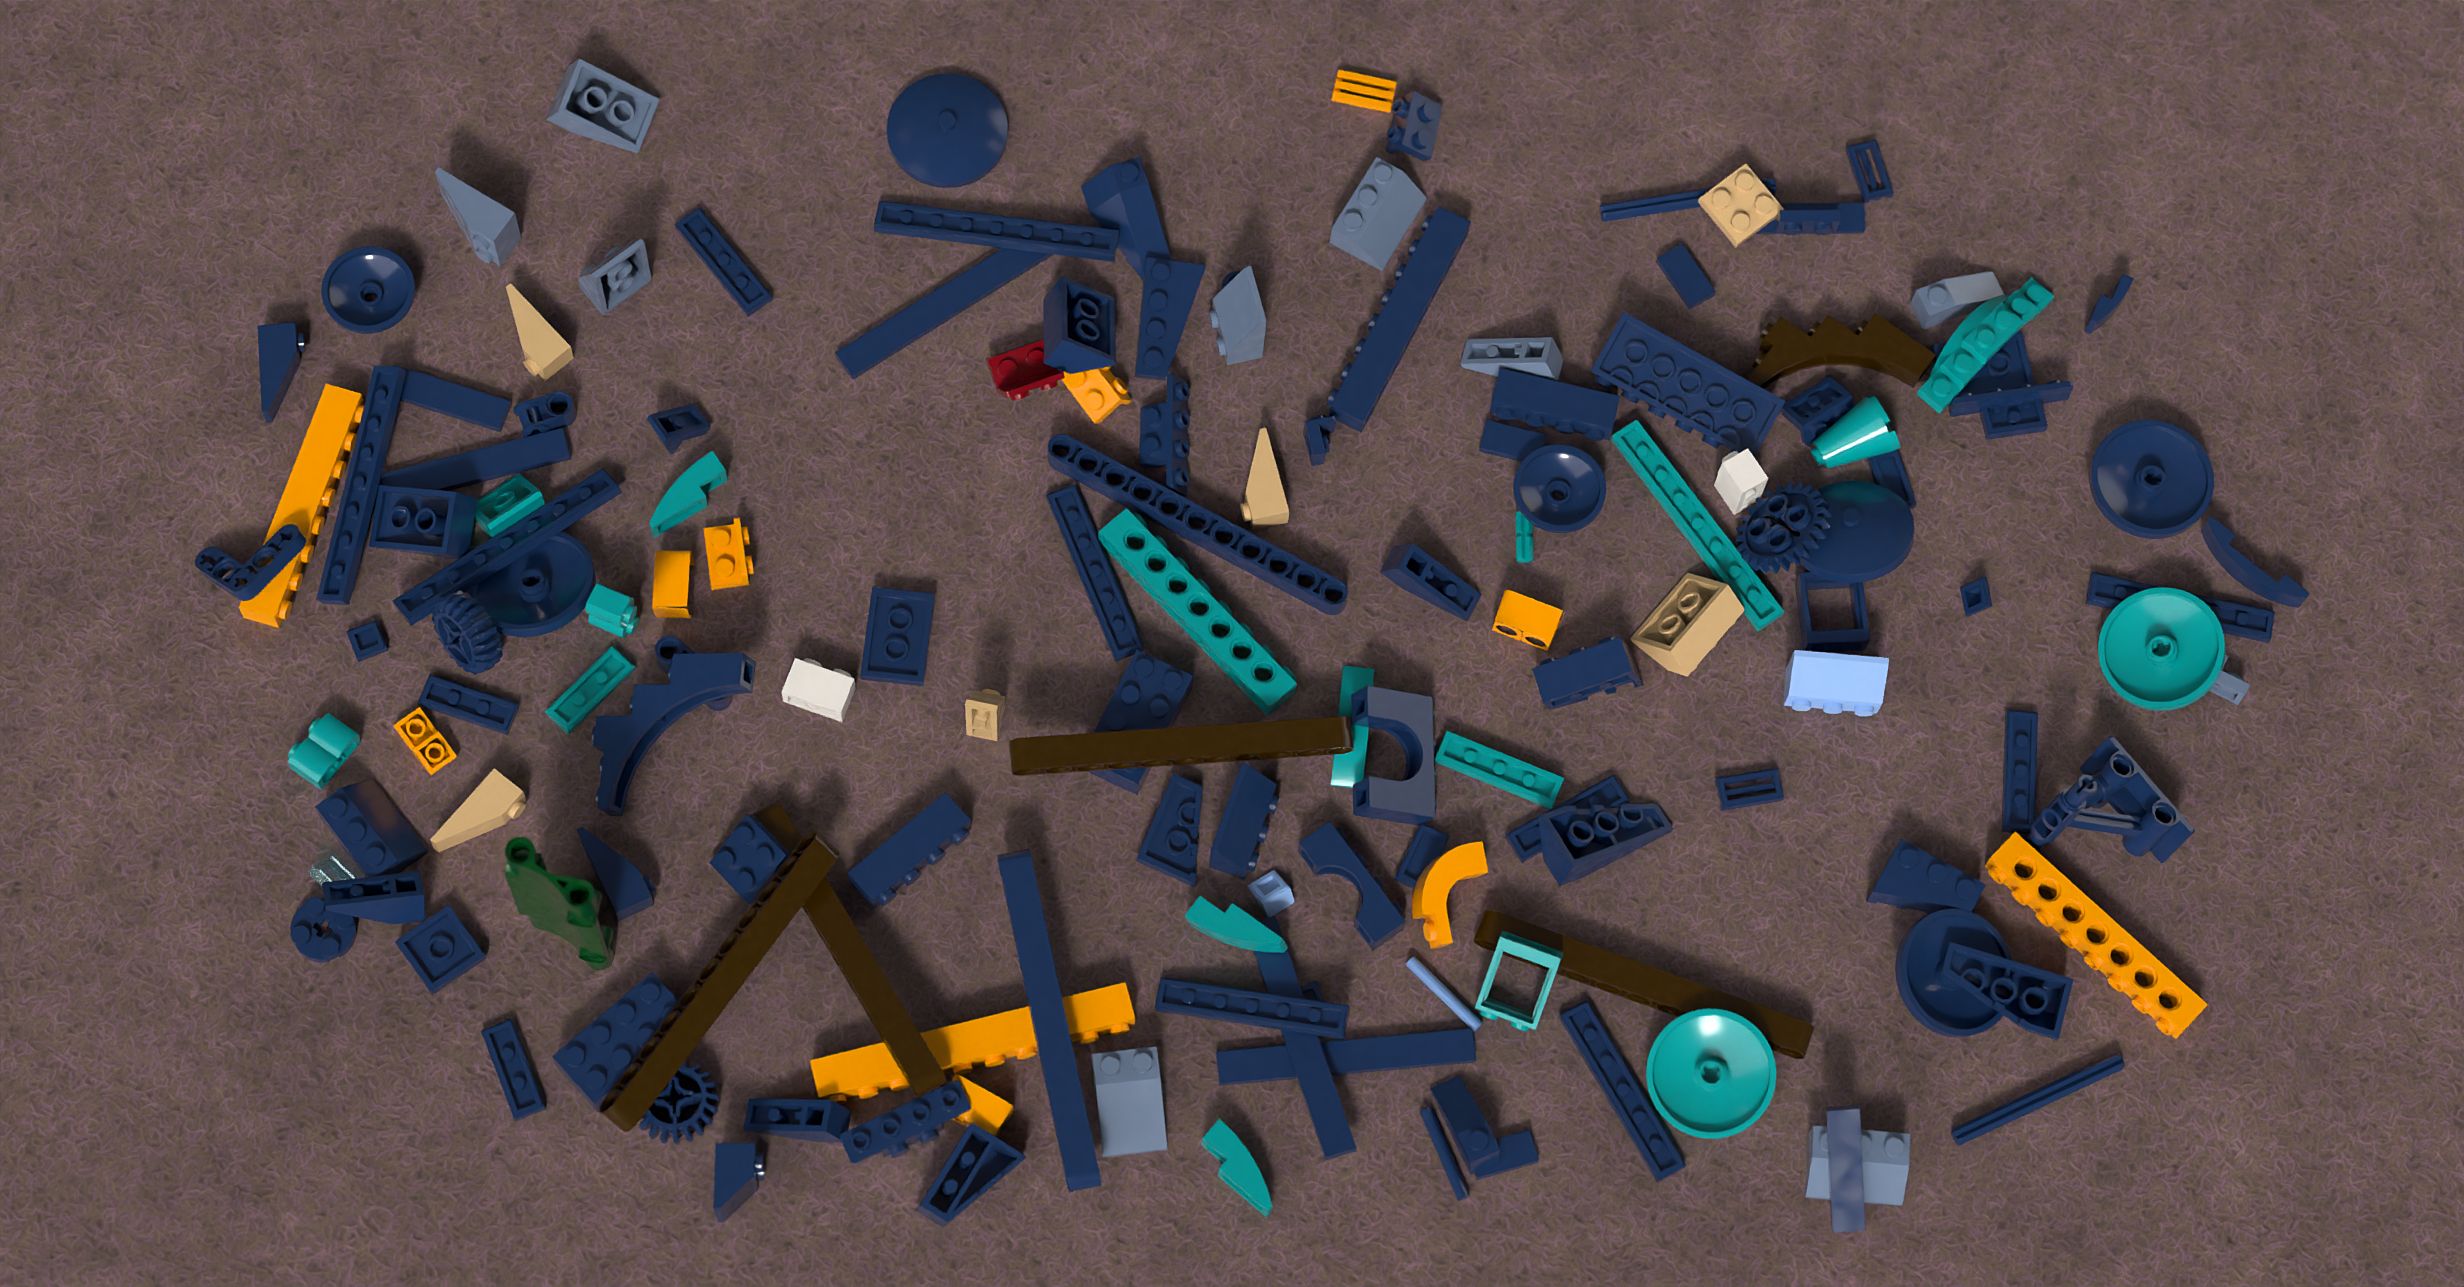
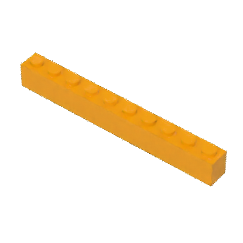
(972, 1044)

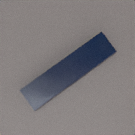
(723, 262)
(454, 400)
(2019, 771)
(1527, 839)
(1845, 1168)

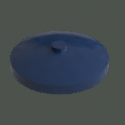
(947, 130)
(2151, 479)
(1866, 535)
(539, 588)
(1931, 995)

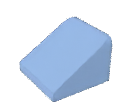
(1272, 893)

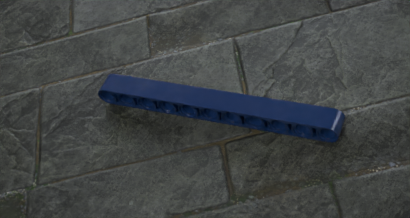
(1189, 511)
(1049, 1021)

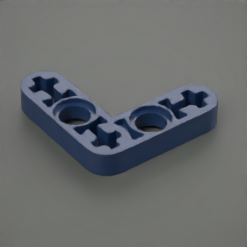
(251, 578)

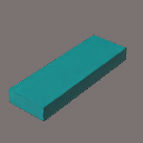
(590, 690)

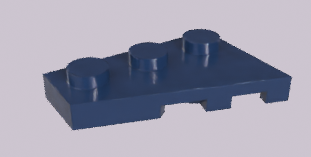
(1173, 833)

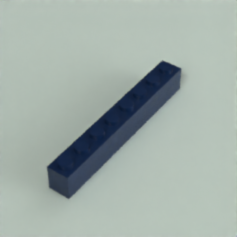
(1399, 318)

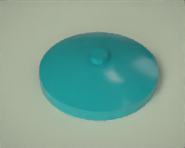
(2161, 649)
(1711, 1073)

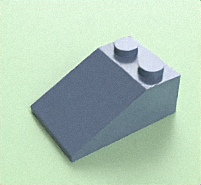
(602, 107)
(485, 222)
(616, 276)
(1239, 319)
(1129, 1101)

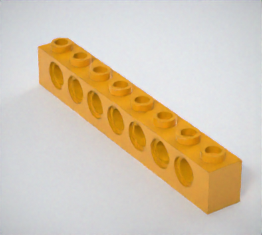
(2113, 938)

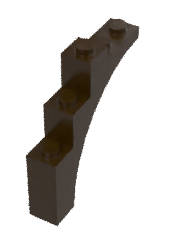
(1872, 346)

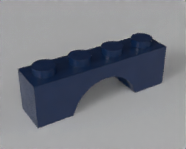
(1328, 853)

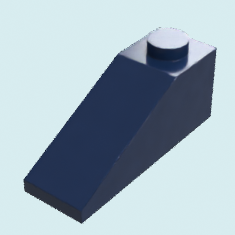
(278, 363)
(1430, 580)
(619, 878)
(378, 898)
(797, 1119)
(1466, 1125)

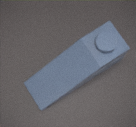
(1953, 297)
(1523, 355)

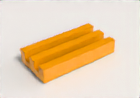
(1363, 90)

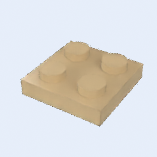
(1740, 205)

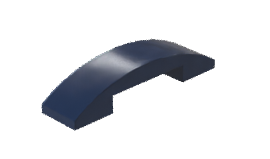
(2245, 572)

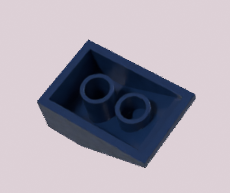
(423, 521)

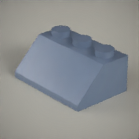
(1378, 214)
(1883, 1162)

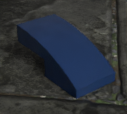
(2107, 306)

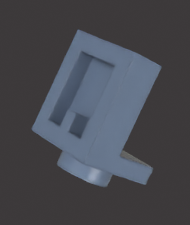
(2230, 686)

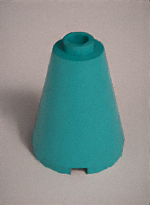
(1856, 436)

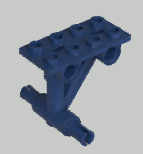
(2115, 778)

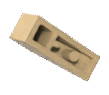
(542, 345)
(1264, 494)
(984, 714)
(485, 809)

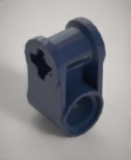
(543, 413)

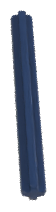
(1662, 203)
(2037, 1098)

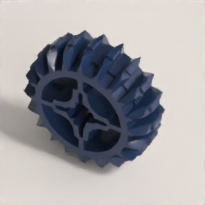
(467, 632)
(687, 1101)

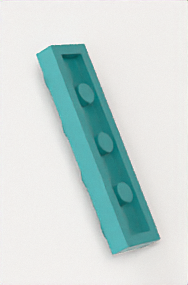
(1499, 770)

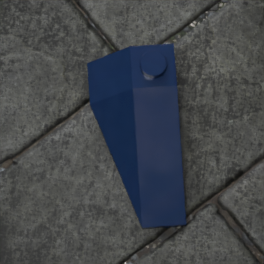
(1123, 202)
(1590, 838)
(2016, 990)

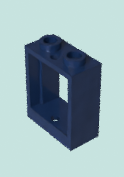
(1831, 640)

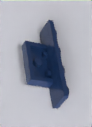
(1817, 219)
(2013, 410)
(1165, 435)
(906, 1125)

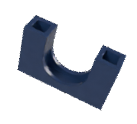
(1410, 721)

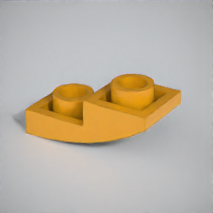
(425, 741)

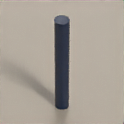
(1444, 1153)

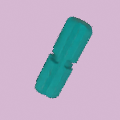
(1524, 540)

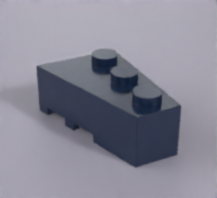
(1586, 673)
(1924, 883)
(969, 1172)

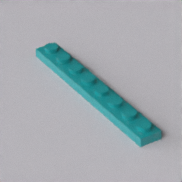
(1696, 524)

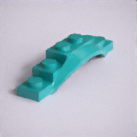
(1980, 339)

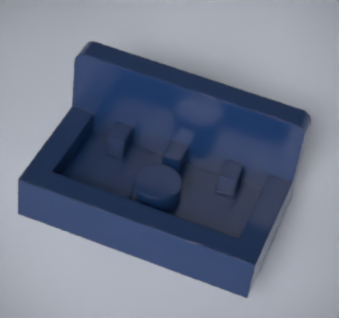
(1414, 126)

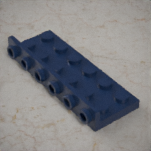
(1686, 387)

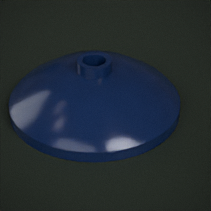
(366, 273)
(1561, 471)

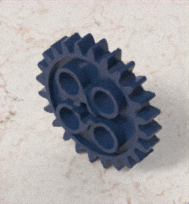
(1771, 545)

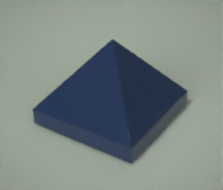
(1976, 596)

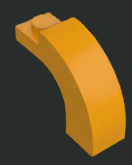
(1435, 883)

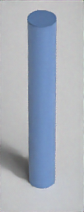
(1444, 993)

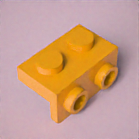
(1097, 392)

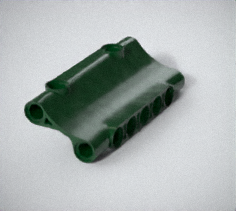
(558, 903)

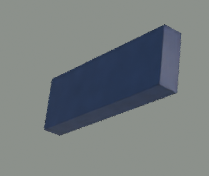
(468, 704)
(513, 1070)

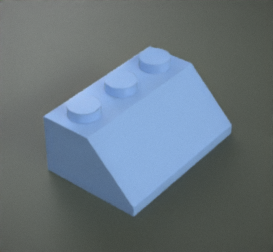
(1835, 682)

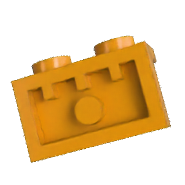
(727, 556)

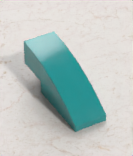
(688, 494)
(1233, 927)
(1238, 1166)

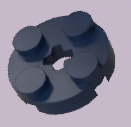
(328, 946)

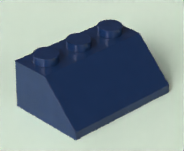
(1078, 328)
(1244, 823)
(370, 829)

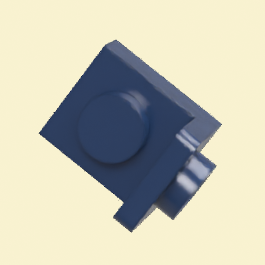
(1315, 441)

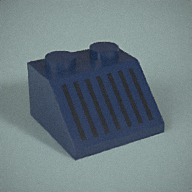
(735, 1176)

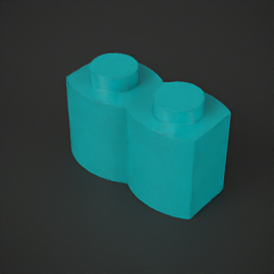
(612, 611)
(323, 750)

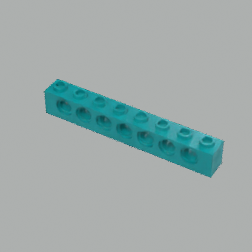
(1265, 694)

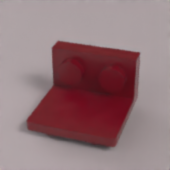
(1022, 370)

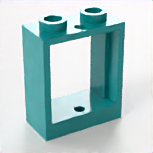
(1530, 951)

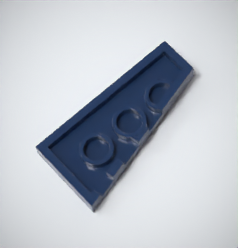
(1165, 306)

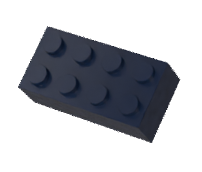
(1144, 699)
(611, 1042)

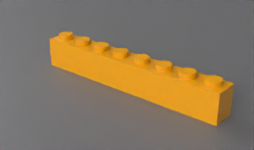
(307, 495)

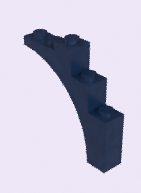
(654, 708)

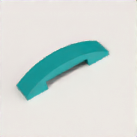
(1349, 767)

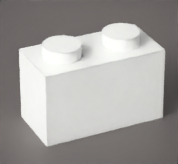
(1740, 480)
(819, 689)

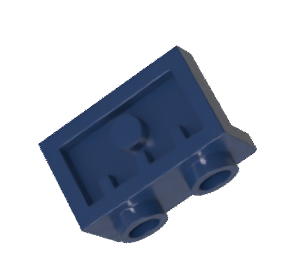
(1818, 409)

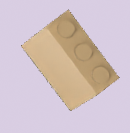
(1688, 623)

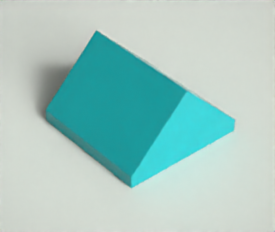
(507, 505)

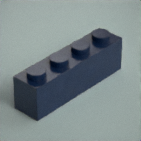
(1554, 405)
(909, 851)

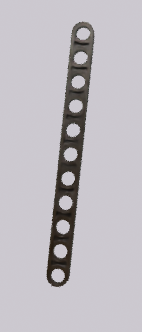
(1181, 746)
(861, 969)
(719, 981)
(1645, 983)

